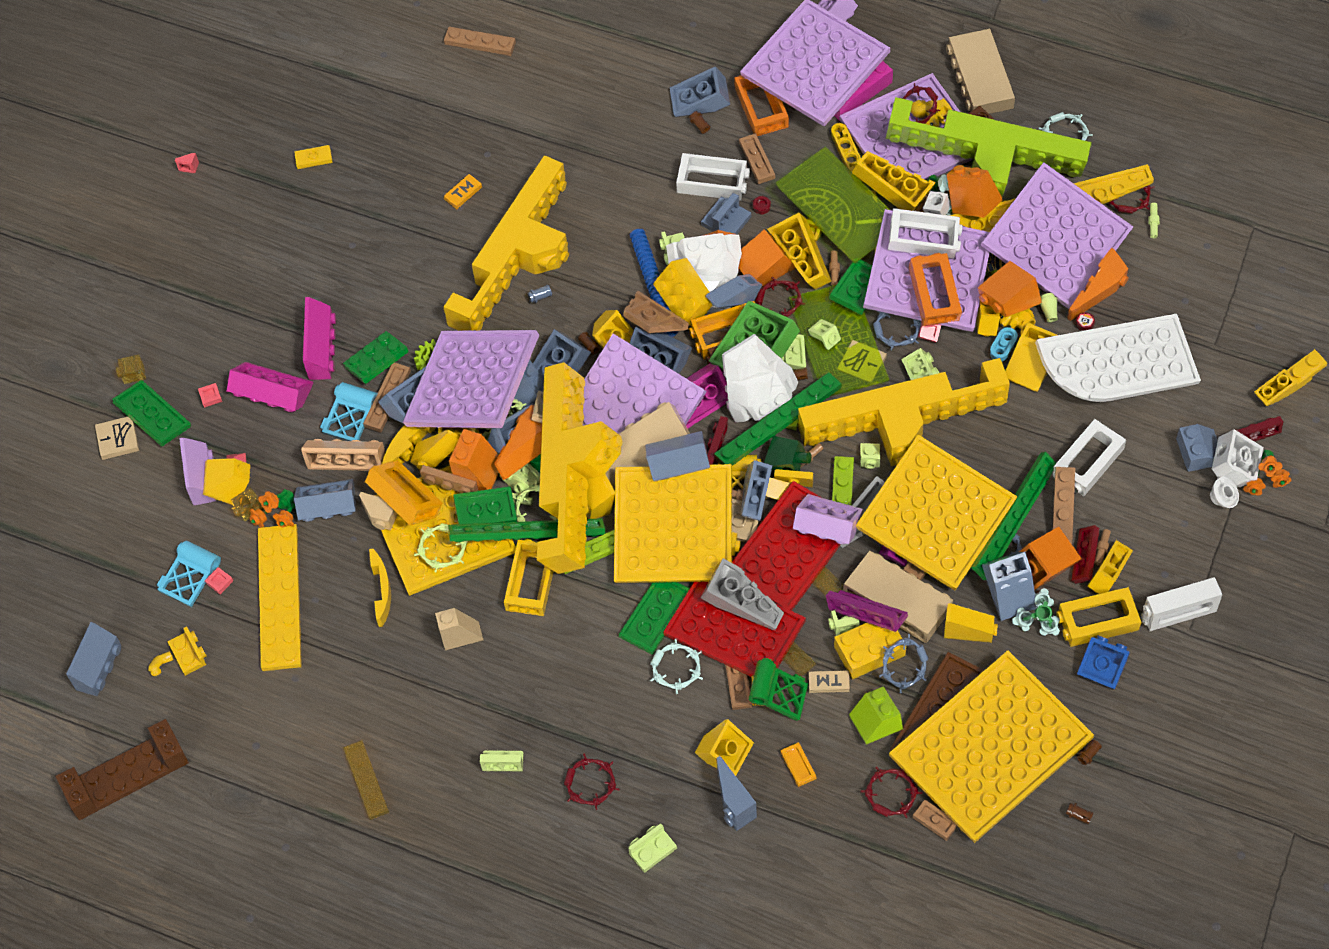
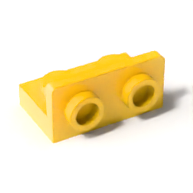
(186, 651)

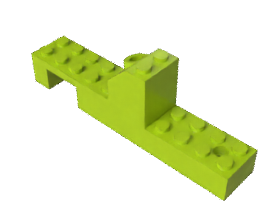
(990, 143)

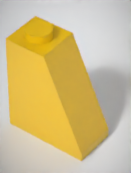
(969, 624)

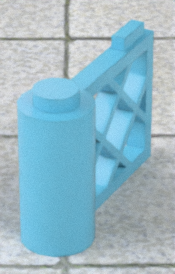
(351, 397)
(192, 557)

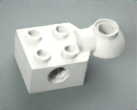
(1234, 465)

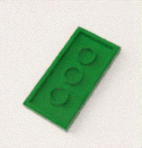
(151, 413)
(653, 615)

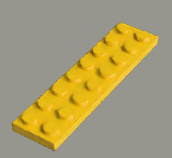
(279, 598)

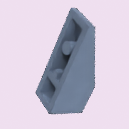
(755, 489)

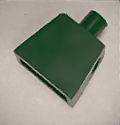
(786, 455)

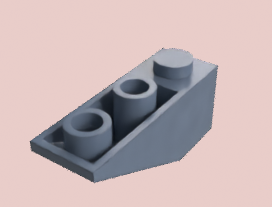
(735, 292)

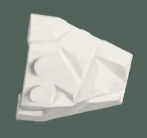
(712, 257)
(756, 380)

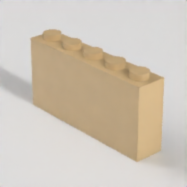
(980, 72)
(653, 427)
(892, 586)

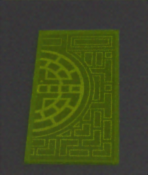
(836, 203)
(852, 366)

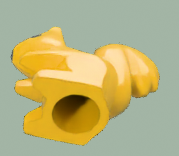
(921, 106)
(1018, 320)

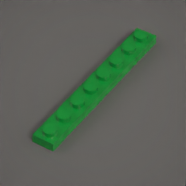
(777, 420)
(1008, 527)
(516, 530)

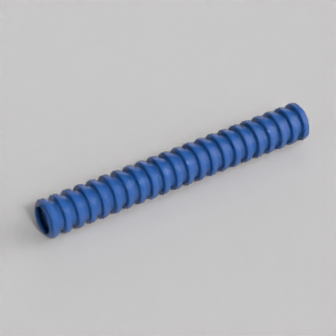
(648, 267)

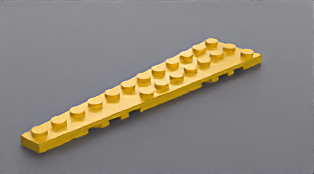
(1101, 189)

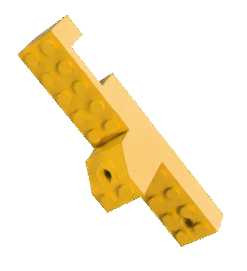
(515, 244)
(902, 409)
(568, 459)

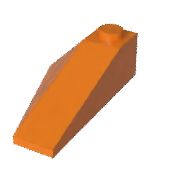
(1108, 279)
(522, 446)

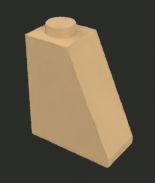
(457, 628)

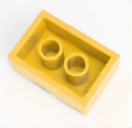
(683, 290)
(863, 648)

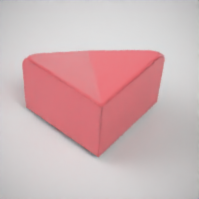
(187, 163)

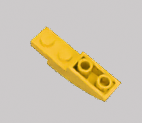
(1292, 379)
(402, 444)

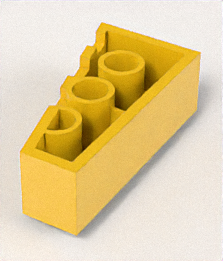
(892, 181)
(801, 248)

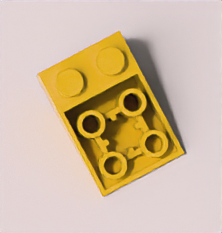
(1025, 364)

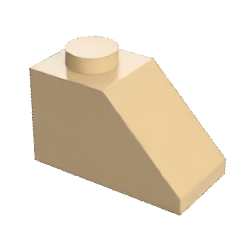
(378, 511)

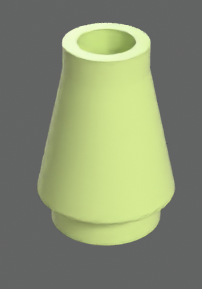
(1049, 307)

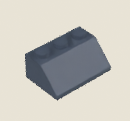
(662, 348)
(529, 386)
(399, 399)
(325, 500)
(93, 660)

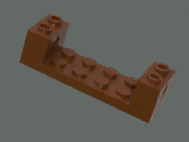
(123, 773)

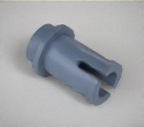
(535, 295)

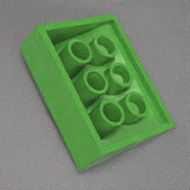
(770, 327)

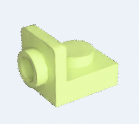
(825, 332)
(869, 455)
(843, 625)

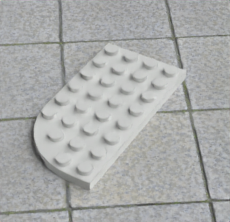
(1120, 359)

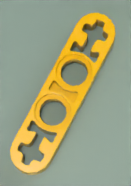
(846, 138)

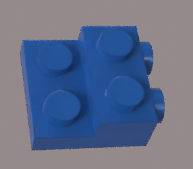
(1103, 662)

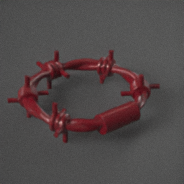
(933, 96)
(1130, 209)
(798, 301)
(570, 776)
(881, 809)

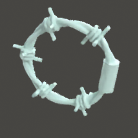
(1075, 118)
(678, 685)

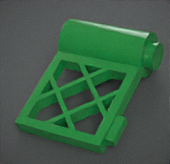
(766, 683)

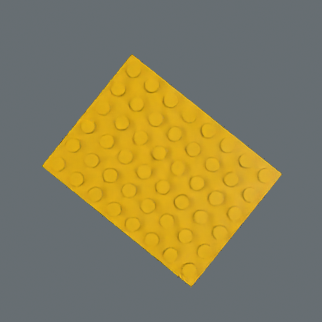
(991, 746)

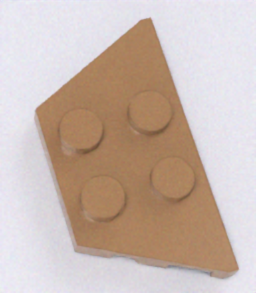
(652, 316)

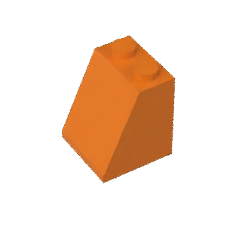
(972, 191)
(764, 259)
(1010, 290)
(475, 460)
(1050, 556)

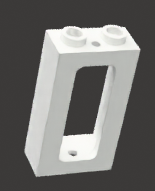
(713, 166)
(927, 222)
(1105, 435)
(1181, 604)

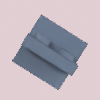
(726, 215)

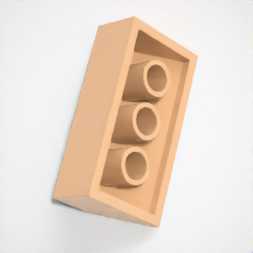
(342, 454)

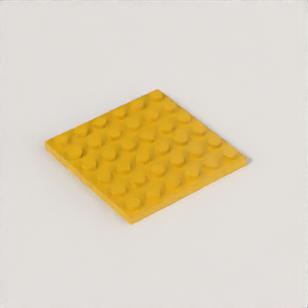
(936, 512)
(672, 525)
(405, 539)

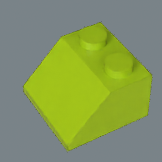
(876, 716)

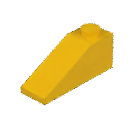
(987, 320)
(434, 449)
(1110, 568)

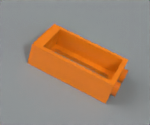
(761, 126)
(928, 314)

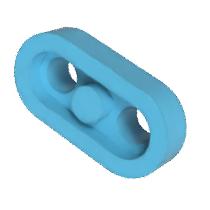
(1002, 345)

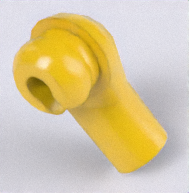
(154, 666)

